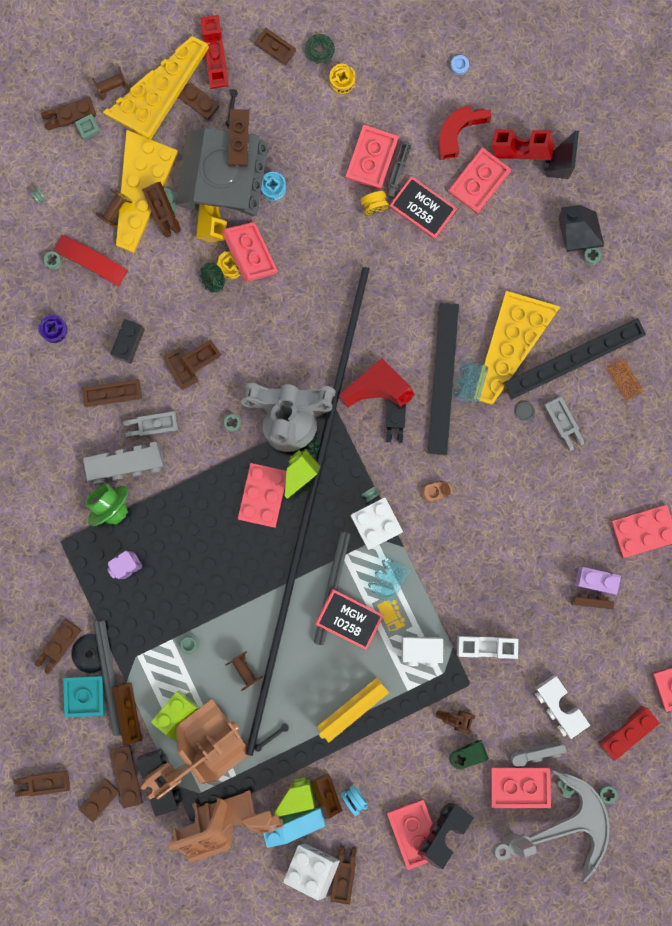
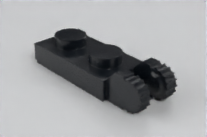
(395, 419)

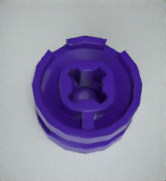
(53, 328)

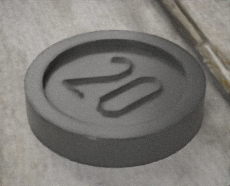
(525, 411)

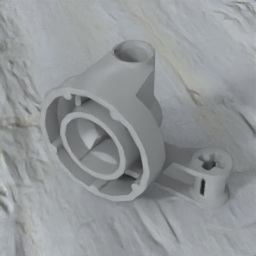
(291, 405)

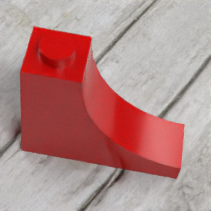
(378, 382)

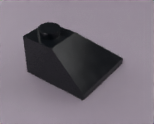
(563, 158)
(580, 228)

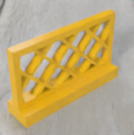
(352, 710)

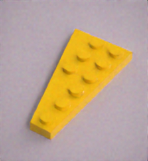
(155, 93)
(143, 165)
(514, 335)

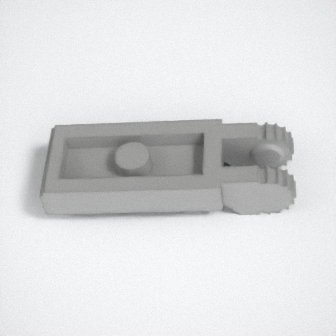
(563, 421)
(153, 424)
(537, 753)

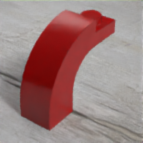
(458, 120)

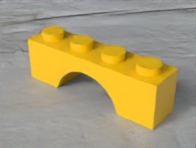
(210, 224)

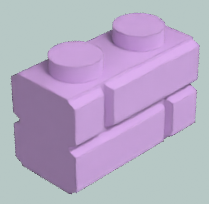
(124, 565)
(597, 580)

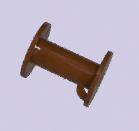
(110, 83)
(114, 207)
(243, 670)

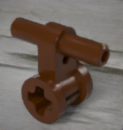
(460, 721)

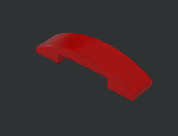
(215, 54)
(90, 260)

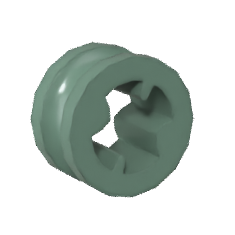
(38, 195)
(47, 261)
(592, 262)
(234, 417)
(370, 494)
(604, 789)

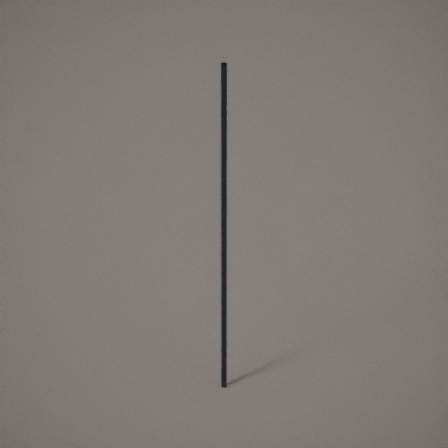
(306, 515)

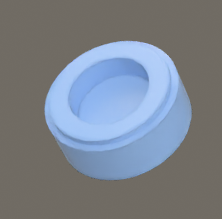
(459, 65)

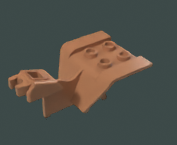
(206, 745)
(215, 823)

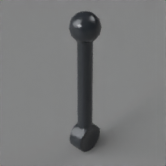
(234, 93)
(258, 747)

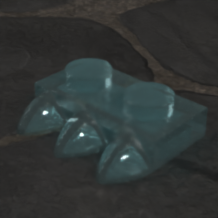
(471, 383)
(390, 581)

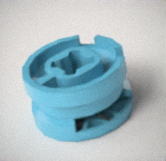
(273, 186)
(356, 798)

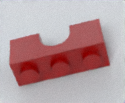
(510, 146)
(637, 727)

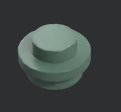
(188, 643)

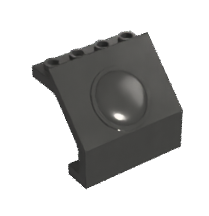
(209, 179)

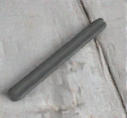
(334, 578)
(107, 672)

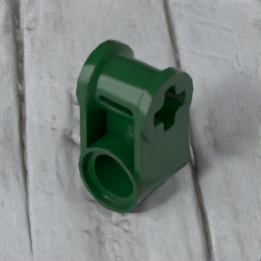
(472, 755)

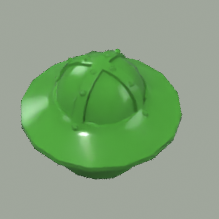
(109, 507)

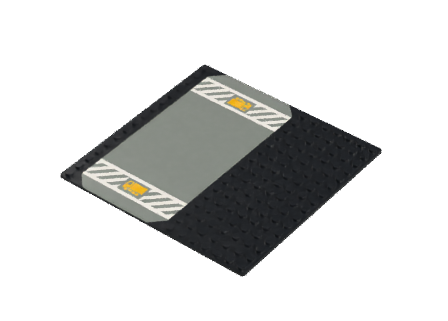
(226, 587)

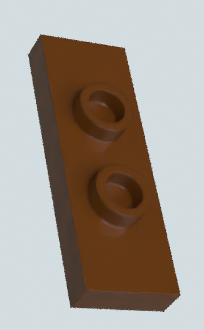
(238, 138)

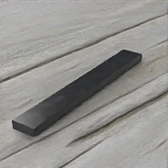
(574, 358)
(443, 379)

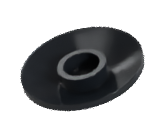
(79, 656)

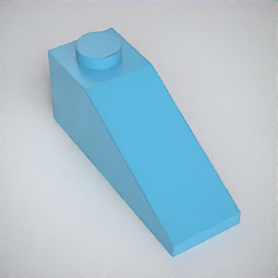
(295, 826)

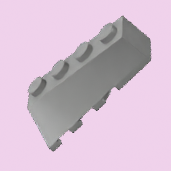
(124, 463)

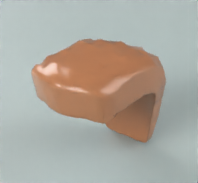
(436, 491)

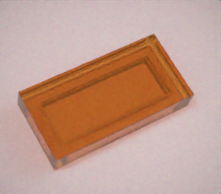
(625, 379)

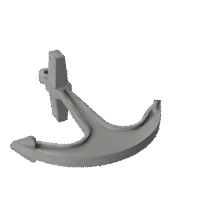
(589, 817)

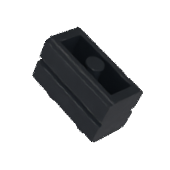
(127, 341)

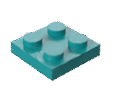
(83, 696)

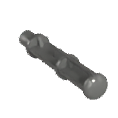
(398, 169)

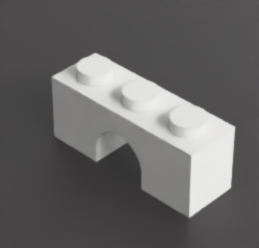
(487, 647)
(570, 722)

